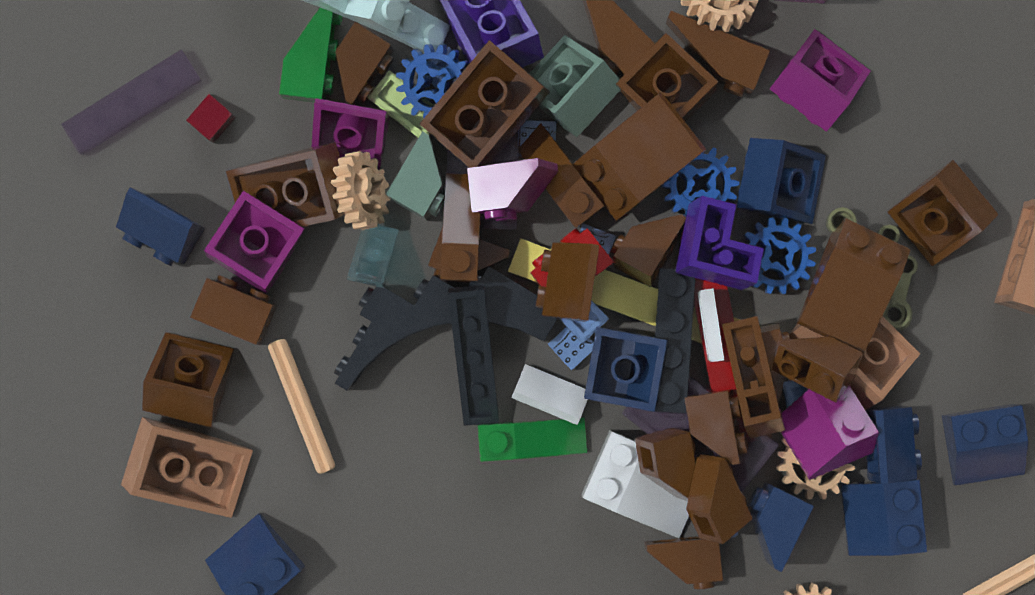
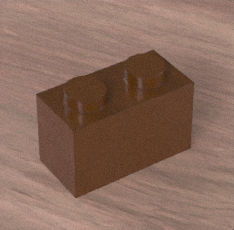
(233, 310)

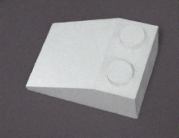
(623, 489)

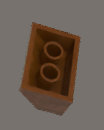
(484, 107)

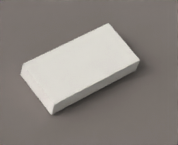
(710, 325)
(550, 394)

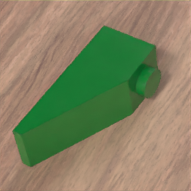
(531, 439)

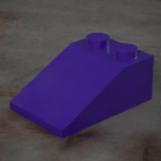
(494, 20)

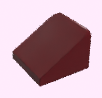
(210, 118)

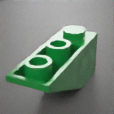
(308, 61)

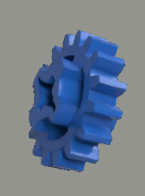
(425, 71)
(717, 166)
(786, 271)

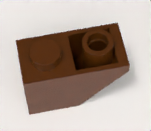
(359, 62)
(818, 364)
(715, 423)
(668, 460)
(716, 501)

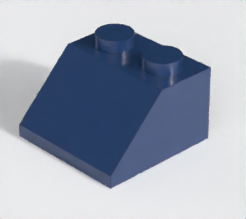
(781, 180)
(158, 227)
(625, 369)
(986, 443)
(894, 451)
(883, 518)
(777, 522)
(254, 561)

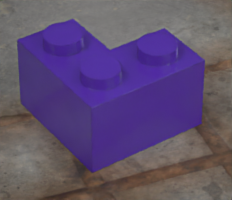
(710, 253)

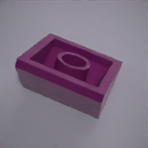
(351, 128)

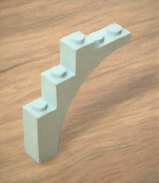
(393, 18)

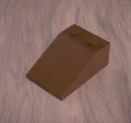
(639, 156)
(293, 184)
(569, 281)
(853, 284)

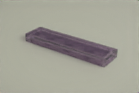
(131, 102)

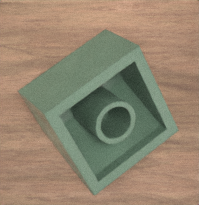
(577, 85)
(419, 181)

